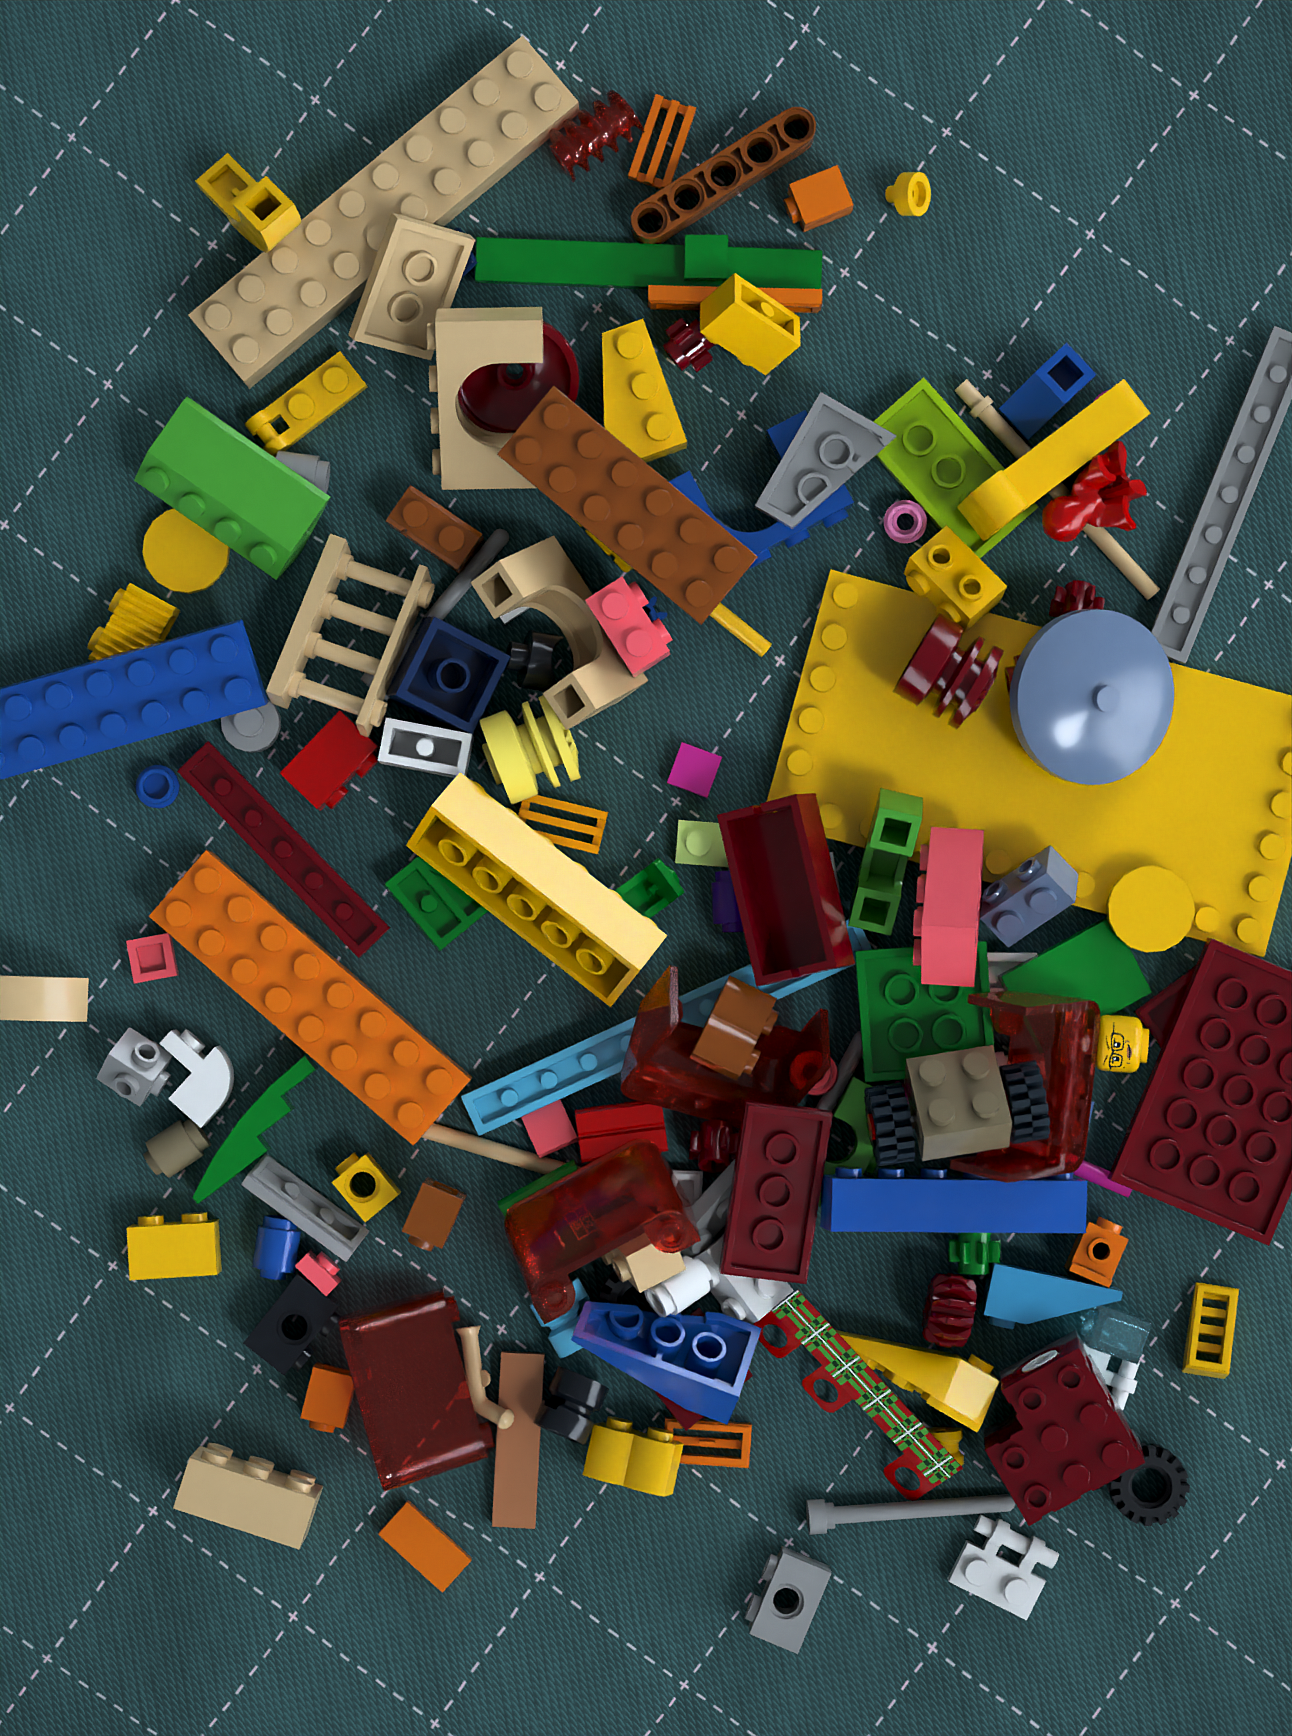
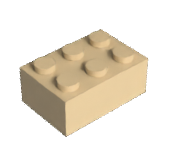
(249, 1495)

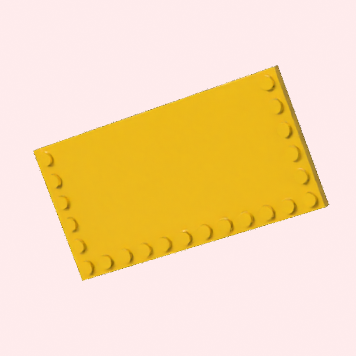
(1202, 805)

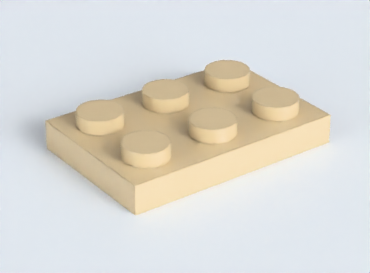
(409, 281)

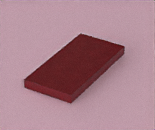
(775, 1191)

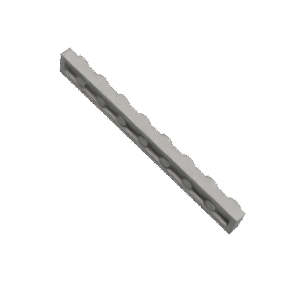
(1226, 499)

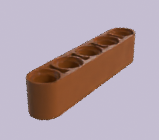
(738, 162)

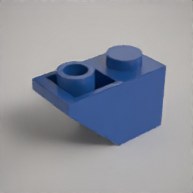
(1047, 391)

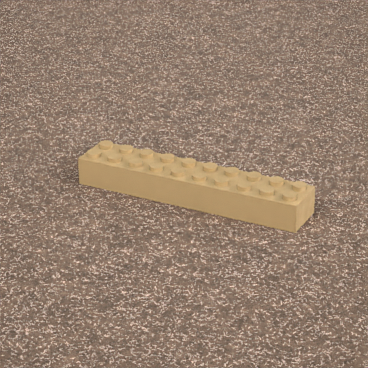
(422, 175)

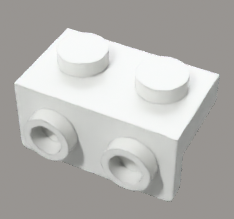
(741, 1296)

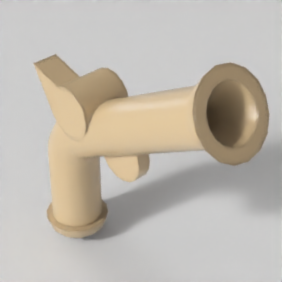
(479, 1379)

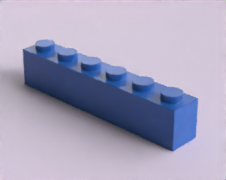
(950, 1203)

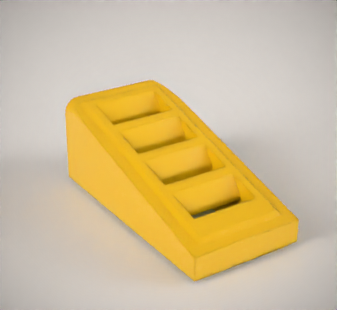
(1226, 1333)

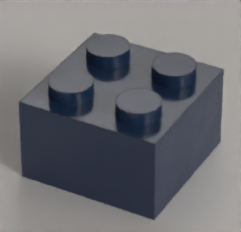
(447, 675)

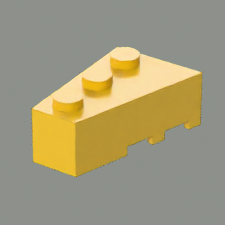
(637, 396)

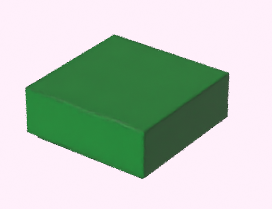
(706, 258)

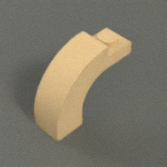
(43, 998)

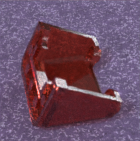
(593, 1214)
(413, 1388)

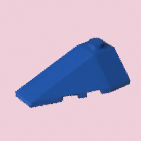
(682, 1357)

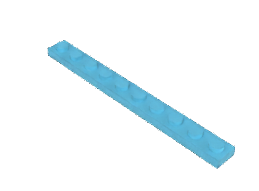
(605, 1053)

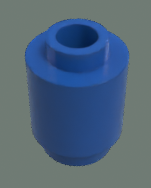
(276, 1247)

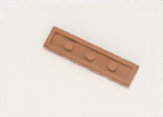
(520, 1443)

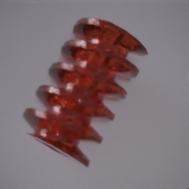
(593, 133)

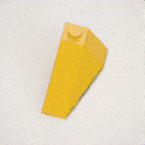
(942, 1378)

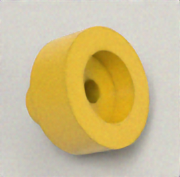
(910, 194)

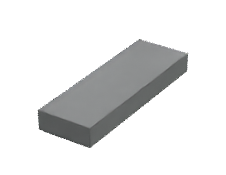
(305, 1207)

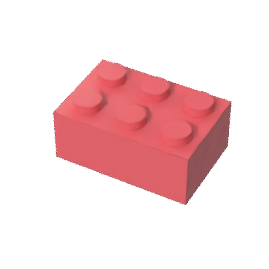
(950, 906)

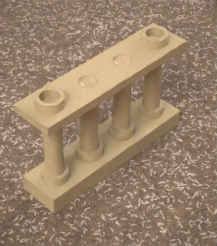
(322, 603)

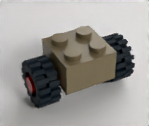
(956, 1106)

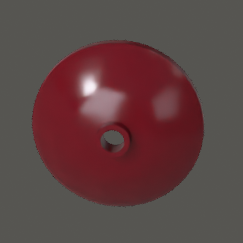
(504, 400)

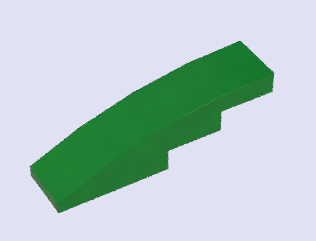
(245, 1140)

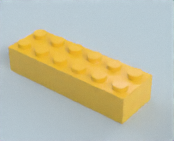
(535, 889)

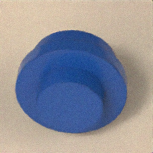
(157, 786)

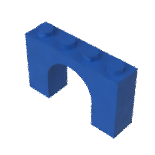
(760, 542)

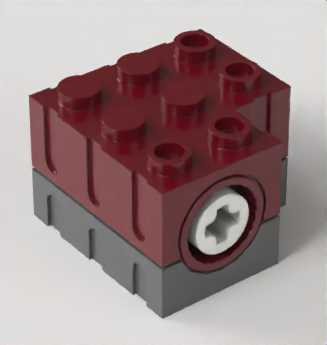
(1063, 1430)

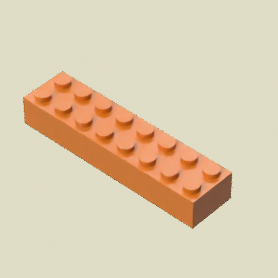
(310, 996)

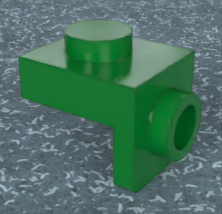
(651, 889)

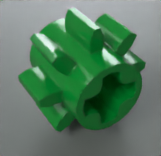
(974, 1253)

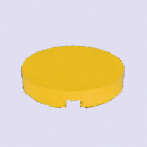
(183, 554)
(1150, 909)

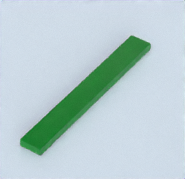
(633, 264)

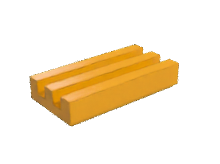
(597, 831)

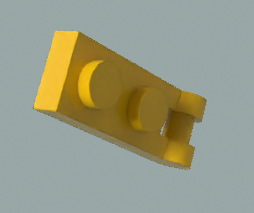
(307, 404)

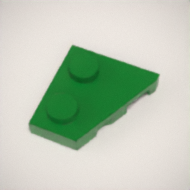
(434, 902)

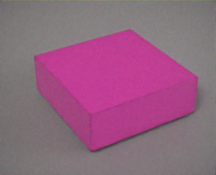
(694, 770)

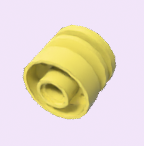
(527, 750)

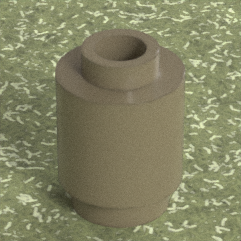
(176, 1147)

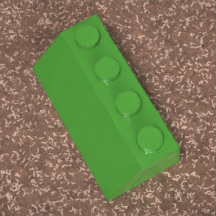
(232, 488)

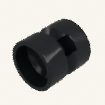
(571, 1405)

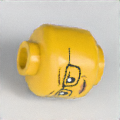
(1121, 1044)

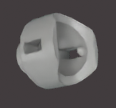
(253, 729)

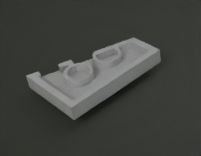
(820, 460)

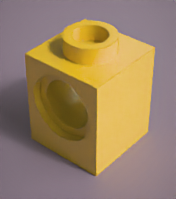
(367, 1205)

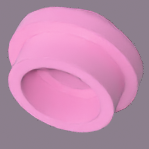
(895, 511)

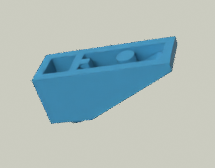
(1034, 1295)

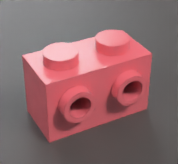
(628, 626)

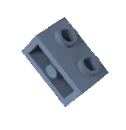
(1029, 896)

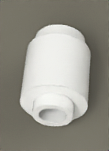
(681, 1289)

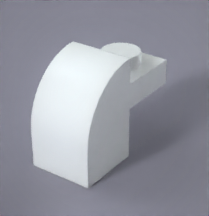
(210, 1078)

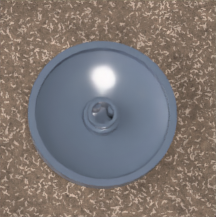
(1091, 696)

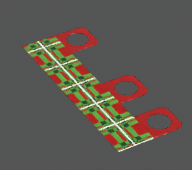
(859, 1382)

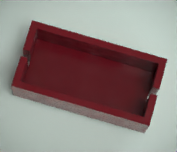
(785, 889)

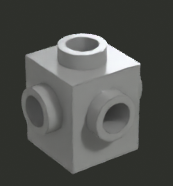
(136, 1067)

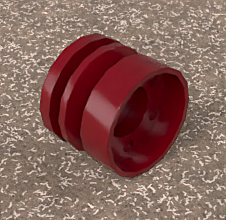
(949, 671)

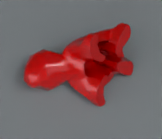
(1097, 498)

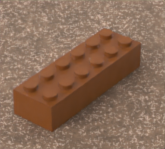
(627, 505)

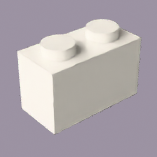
(425, 748)

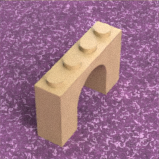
(463, 343)
(550, 583)

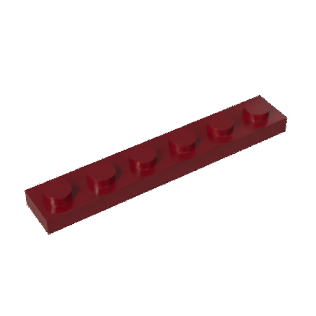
(283, 849)

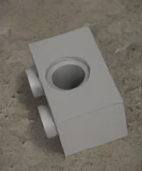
(787, 1625)

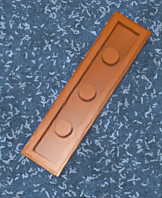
(689, 297)

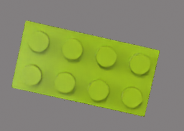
(939, 462)

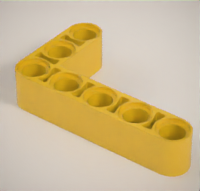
(1052, 460)

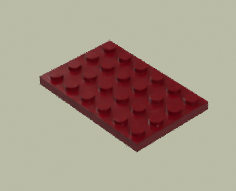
(1220, 1099)

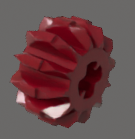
(949, 1310)

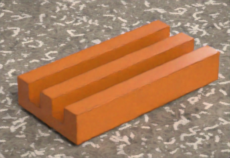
(673, 108)
(713, 1425)

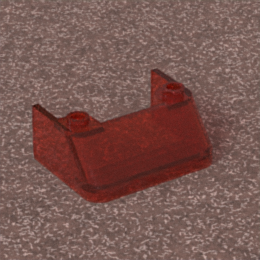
(1063, 1041)
(663, 1075)

